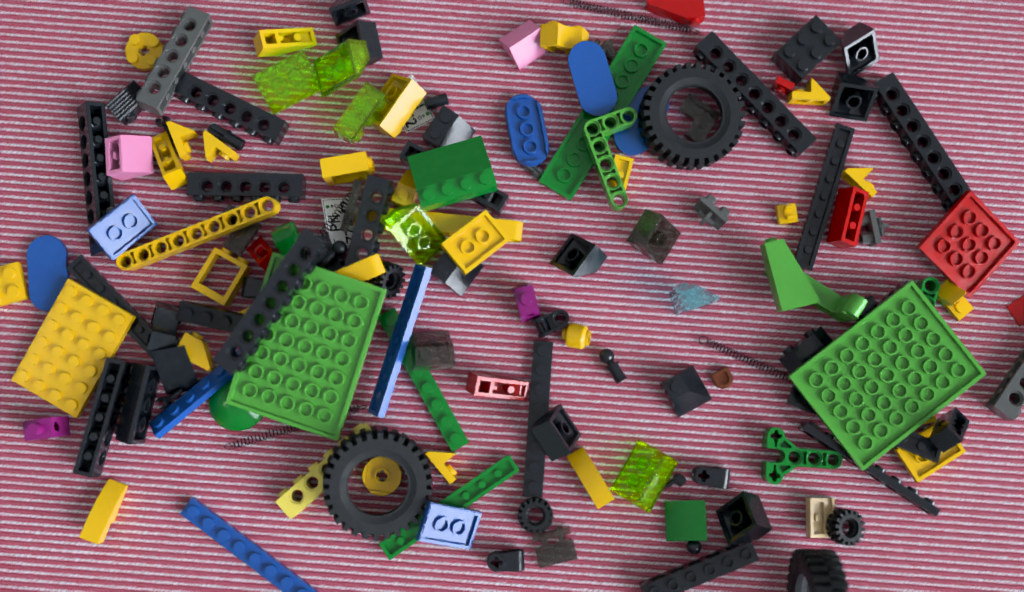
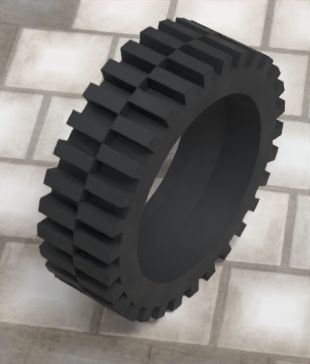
(663, 138)
(376, 444)
(816, 571)

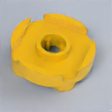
(136, 44)
(373, 482)

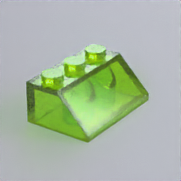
(341, 65)
(287, 82)
(360, 114)
(414, 232)
(644, 476)

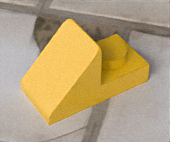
(813, 96)
(180, 137)
(214, 147)
(856, 176)
(953, 300)
(439, 459)

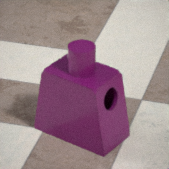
(526, 302)
(44, 428)

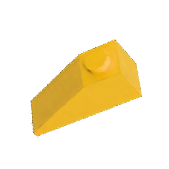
(283, 41)
(168, 161)

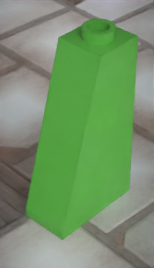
(785, 276)

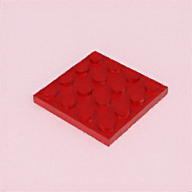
(968, 243)

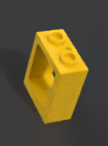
(346, 168)
(235, 286)

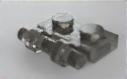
(556, 552)

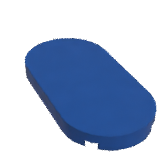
(592, 78)
(526, 130)
(629, 140)
(46, 270)

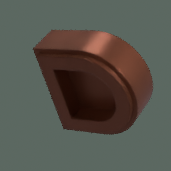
(722, 378)

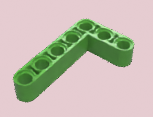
(605, 155)
(839, 307)

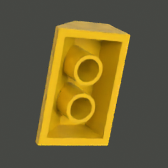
(402, 99)

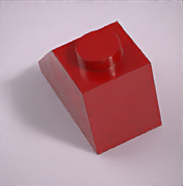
(261, 252)

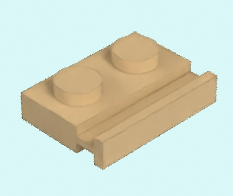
(817, 513)

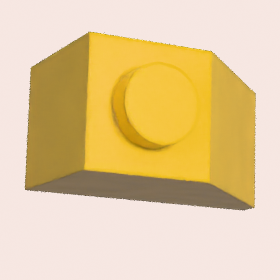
(405, 191)
(197, 350)

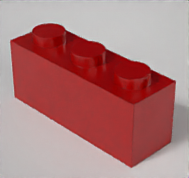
(847, 217)

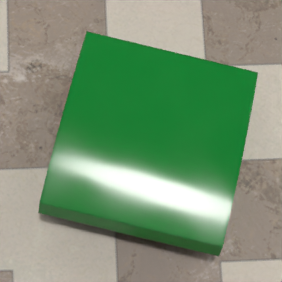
(685, 520)

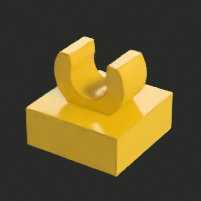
(786, 214)

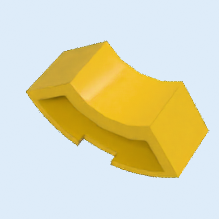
(561, 37)

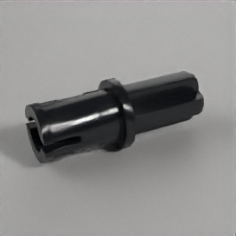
(226, 136)

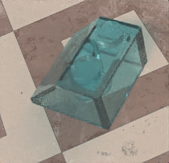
(690, 297)

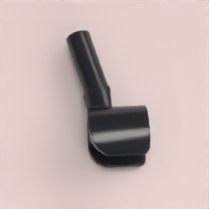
(159, 123)
(168, 399)
(678, 478)

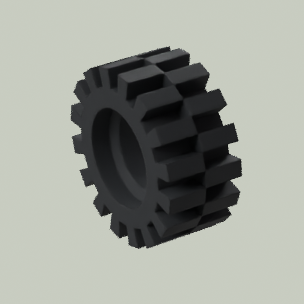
(395, 279)
(540, 526)
(854, 531)

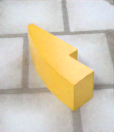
(590, 478)
(103, 512)

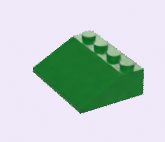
(452, 173)

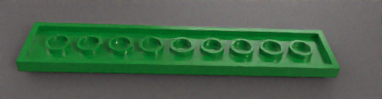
(628, 73)

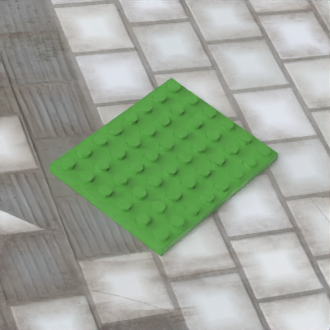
(312, 354)
(886, 375)

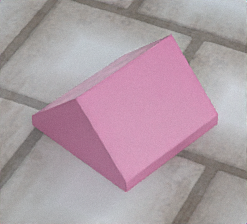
(523, 44)

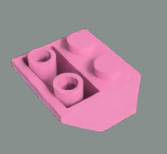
(128, 156)

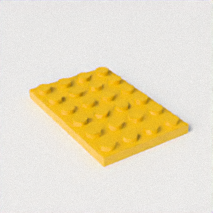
(73, 347)

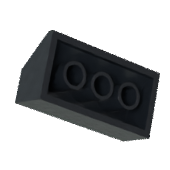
(138, 404)

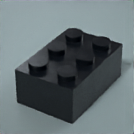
(806, 50)

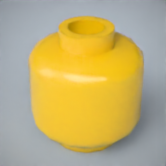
(576, 336)

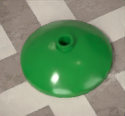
(228, 415)

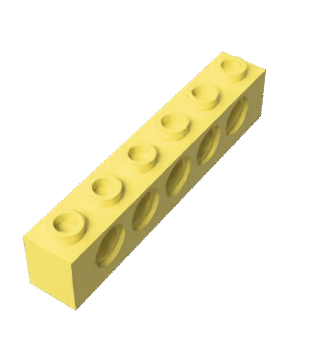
(287, 500)

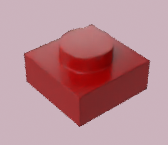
(782, 86)

